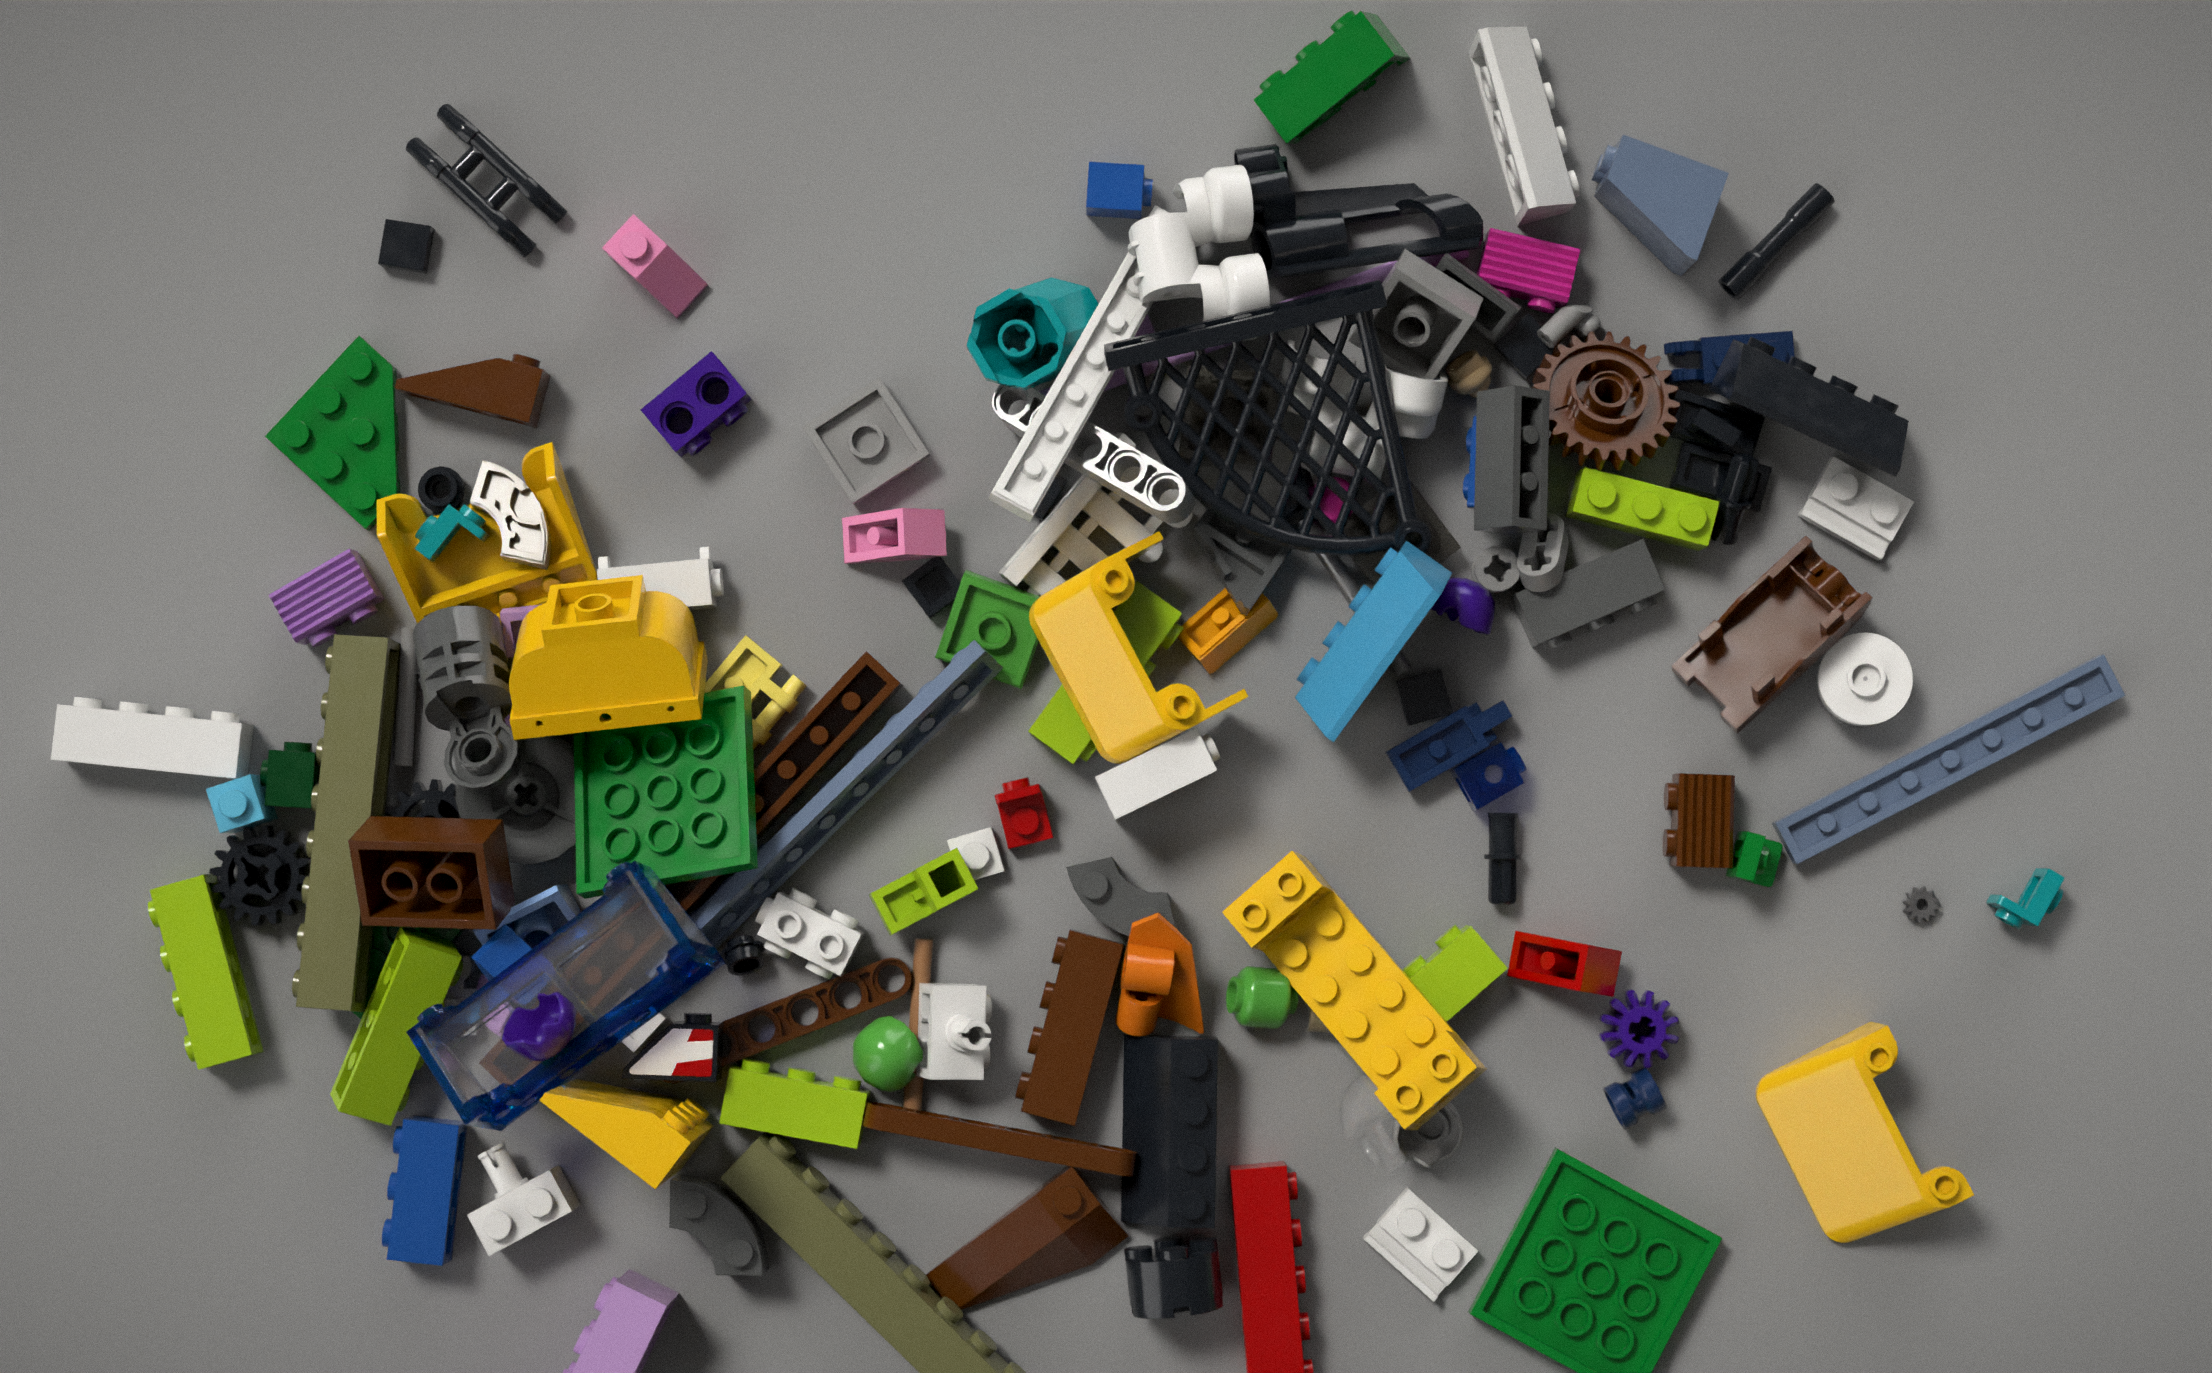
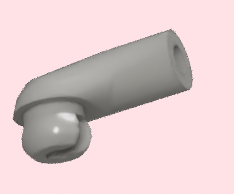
(1566, 320)

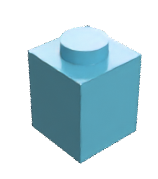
(240, 804)

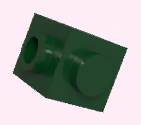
(290, 775)

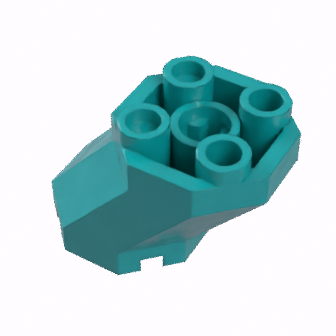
(1029, 331)

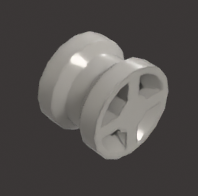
(1493, 571)

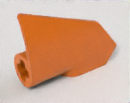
(1158, 979)

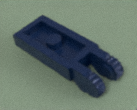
(1713, 350)

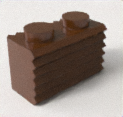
(1700, 820)

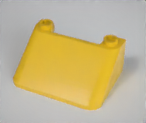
(473, 570)
(1846, 1140)

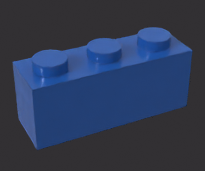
(425, 1190)

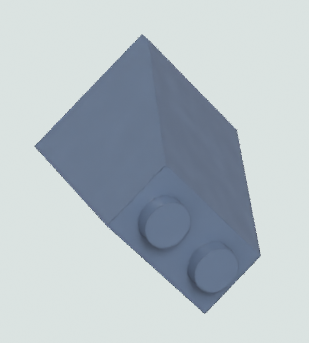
(1659, 198)

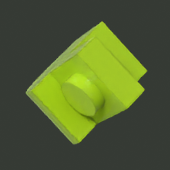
(923, 891)

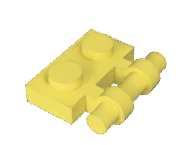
(754, 668)

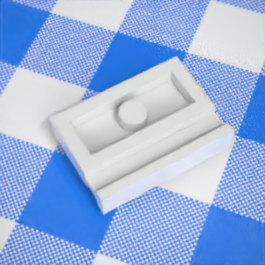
(1855, 508)
(1420, 1244)

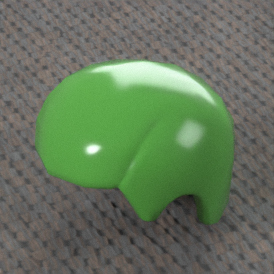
(886, 1054)

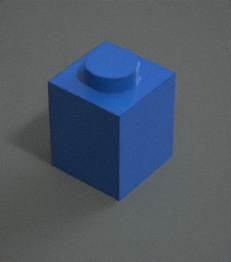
(1117, 190)

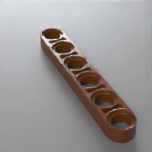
(828, 1009)
(999, 1139)

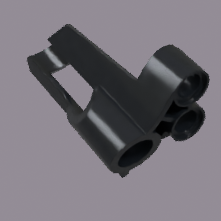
(1307, 228)

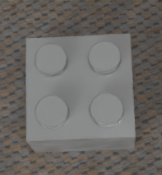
(1422, 317)

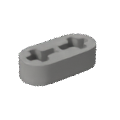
(1551, 552)

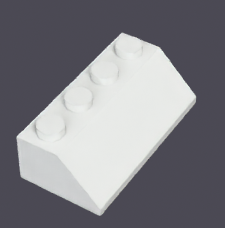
(1522, 123)

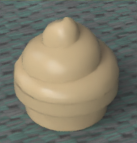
(1469, 373)

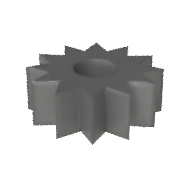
(1912, 901)

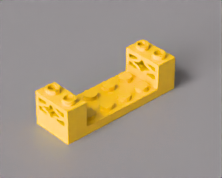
(1355, 990)

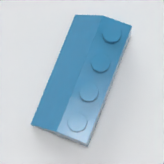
(1371, 638)

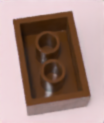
(432, 872)

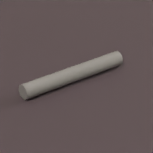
(406, 700)

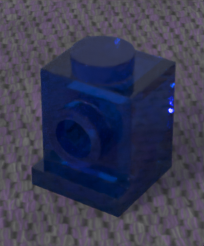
(1472, 780)

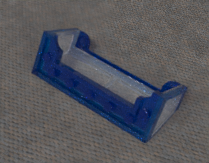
(612, 961)

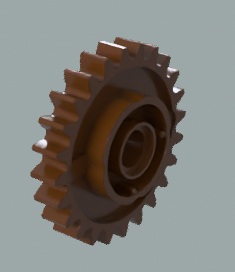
(1639, 396)

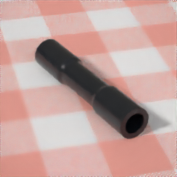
(1797, 220)

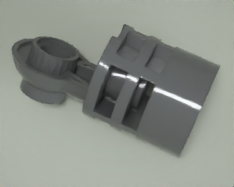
(467, 692)

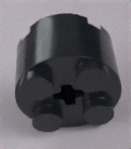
(1174, 1277)

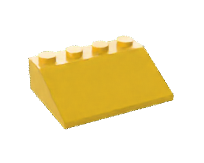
(638, 1128)

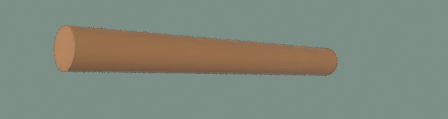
(921, 974)

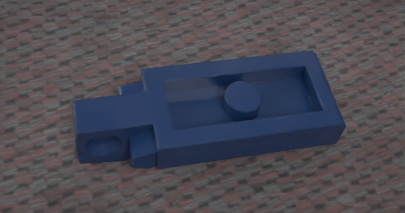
(1446, 743)

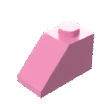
(654, 266)
(894, 536)

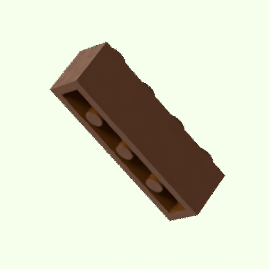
(1071, 1026)

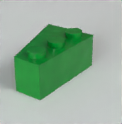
(1329, 75)

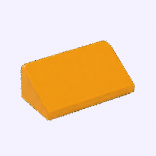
(1222, 630)

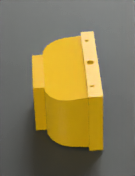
(605, 652)

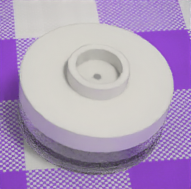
(1863, 680)

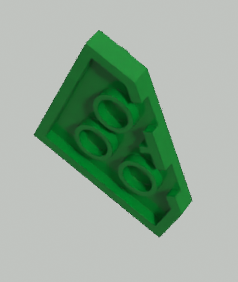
(347, 432)

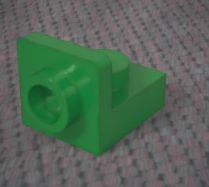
(1755, 859)

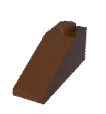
(487, 387)

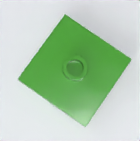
(997, 620)

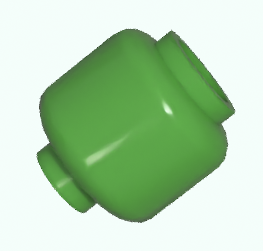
(1261, 997)

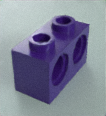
(689, 395)

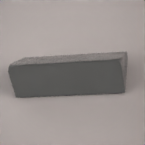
(1496, 308)

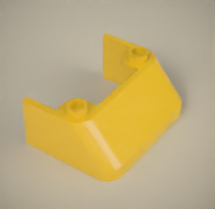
(1102, 668)

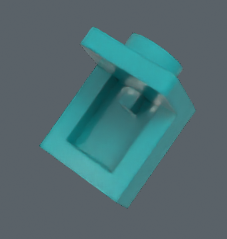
(437, 533)
(2039, 897)

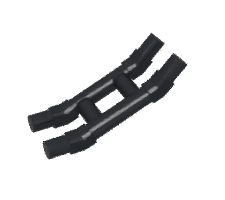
(485, 207)

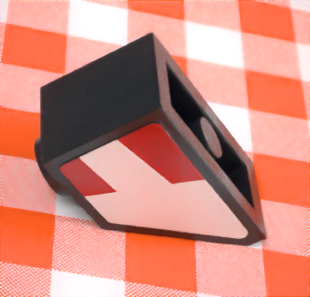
(682, 1052)

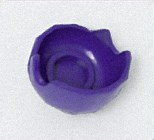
(1469, 602)
(541, 1031)

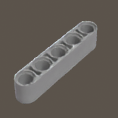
(1109, 464)

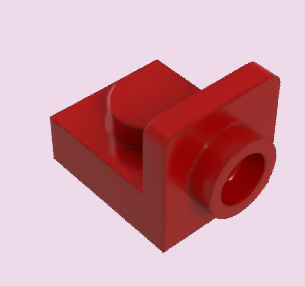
(1023, 813)

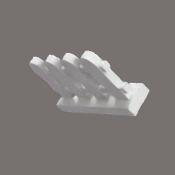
(1074, 543)

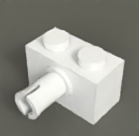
(953, 1031)
(520, 1203)

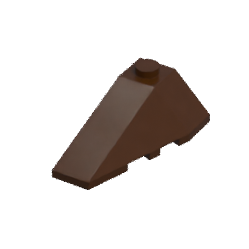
(1038, 1239)

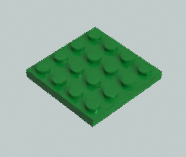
(668, 796)
(1594, 1271)

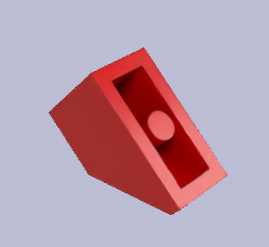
(1564, 963)

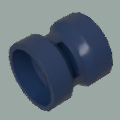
(1634, 1098)

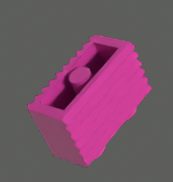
(1529, 269)

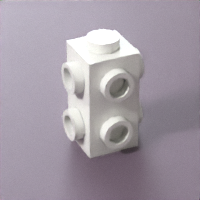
(797, 927)

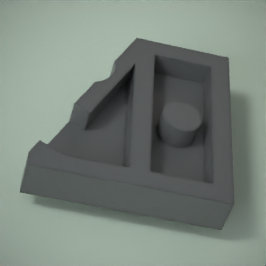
(1238, 558)

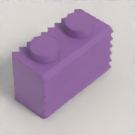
(327, 598)

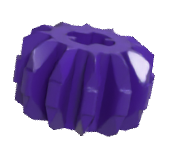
(1644, 1044)

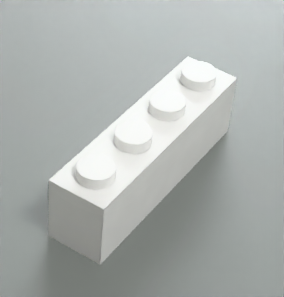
(152, 741)

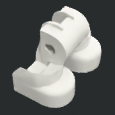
(1166, 254)
(1414, 403)

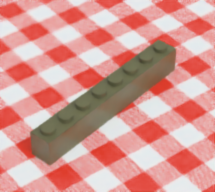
(350, 790)
(859, 1262)

